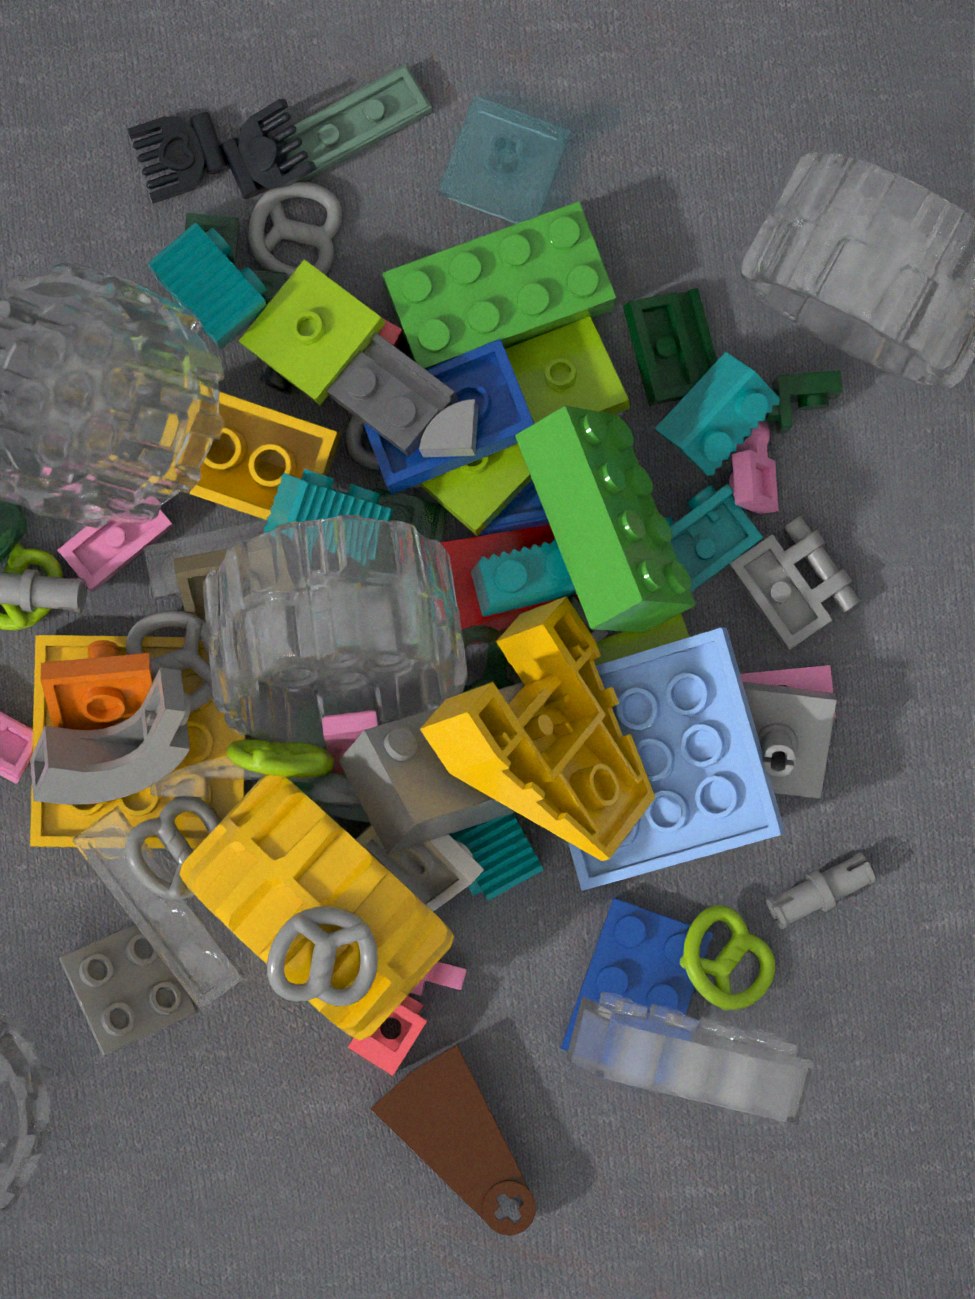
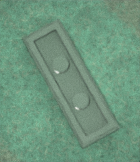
(360, 120)

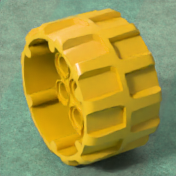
(288, 856)

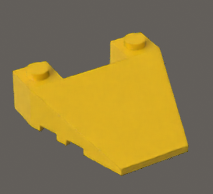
(555, 744)

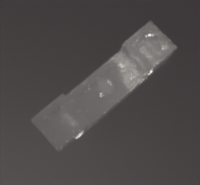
(195, 779)

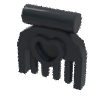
(181, 150)
(262, 157)

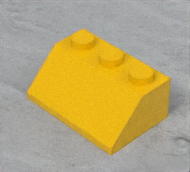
(255, 453)

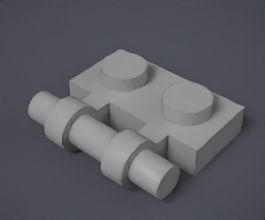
(781, 591)

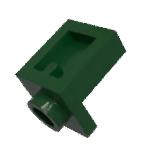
(808, 389)

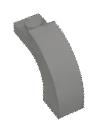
(119, 759)

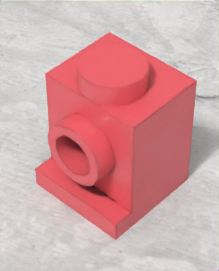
(390, 1052)

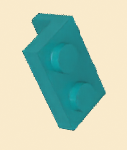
(711, 534)

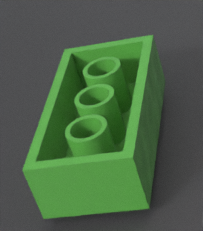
(500, 287)
(605, 520)

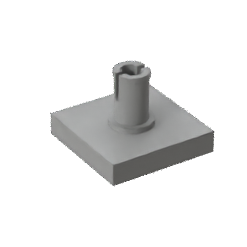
(793, 735)

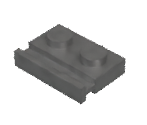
(391, 394)

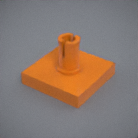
(96, 689)

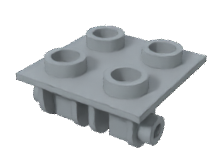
(125, 989)

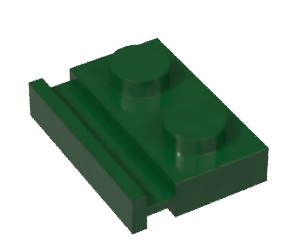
(670, 343)

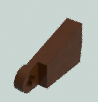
(454, 1132)

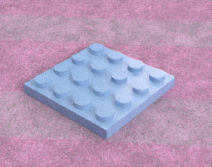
(698, 753)

